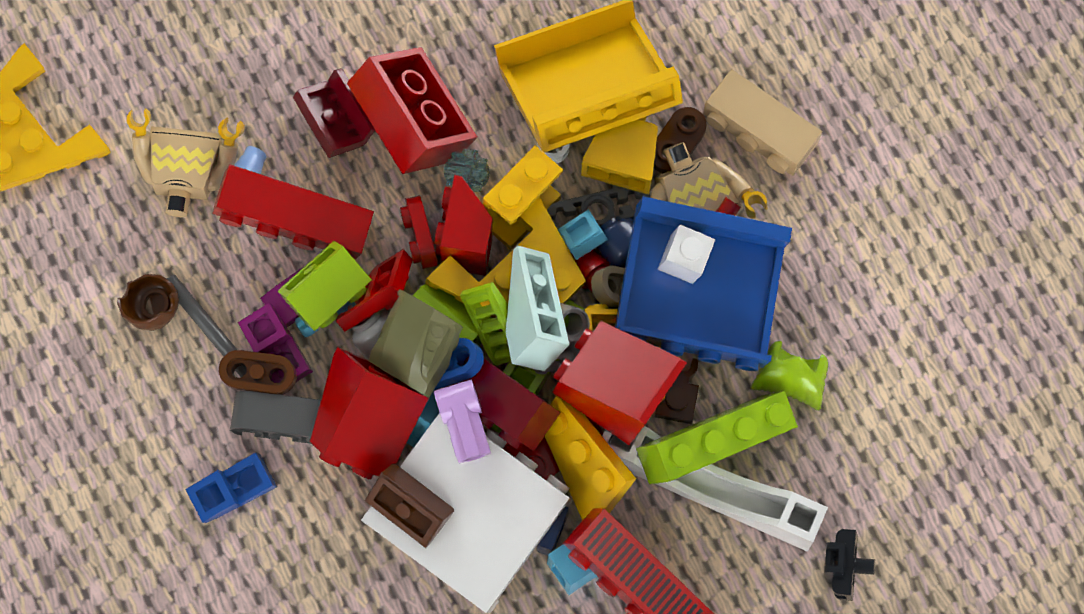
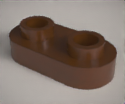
(676, 133)
(259, 372)

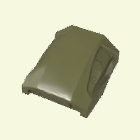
(416, 343)

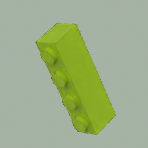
(716, 437)

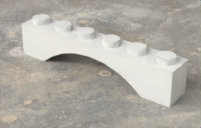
(752, 503)

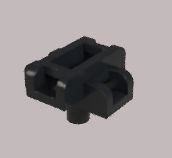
(845, 552)

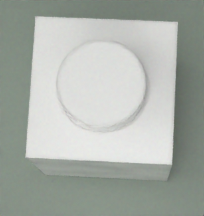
(686, 254)

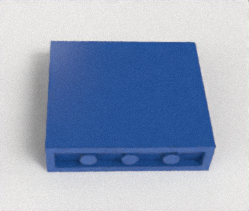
(727, 308)

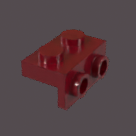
(334, 115)

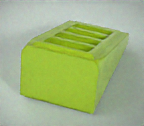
(486, 327)

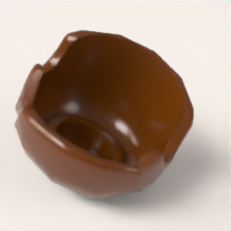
(163, 300)

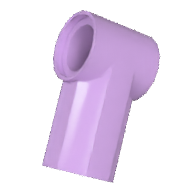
(461, 411)

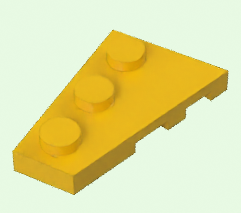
(586, 461)

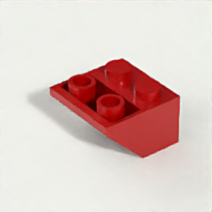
(466, 230)

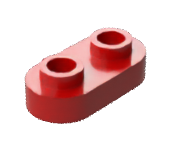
(414, 217)

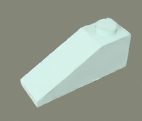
(534, 313)

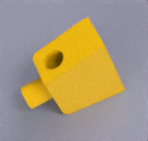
(623, 156)

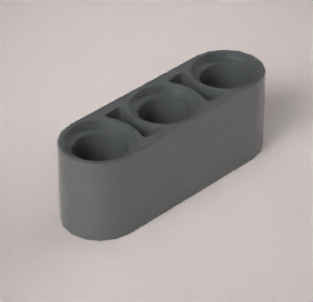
(274, 415)

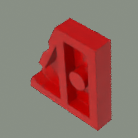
(381, 291)

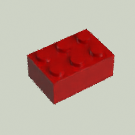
(411, 109)

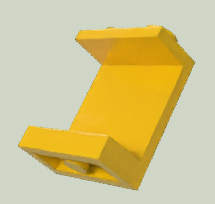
(517, 191)

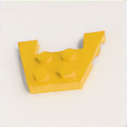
(24, 145)
(542, 237)

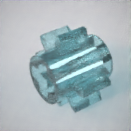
(470, 167)

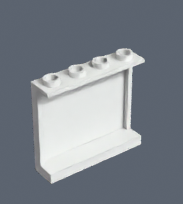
(496, 517)

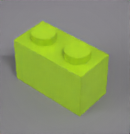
(325, 286)

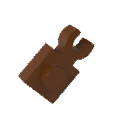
(680, 398)

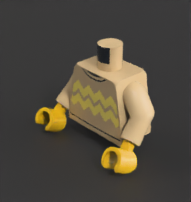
(183, 161)
(703, 183)

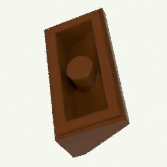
(409, 504)

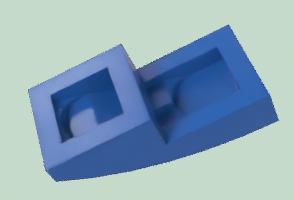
(231, 488)

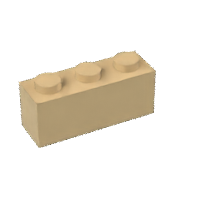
(761, 123)

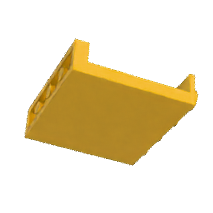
(586, 75)

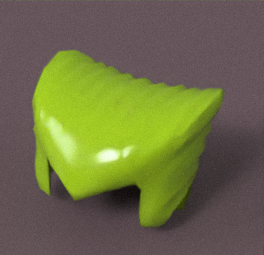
(796, 376)

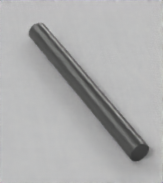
(205, 322)

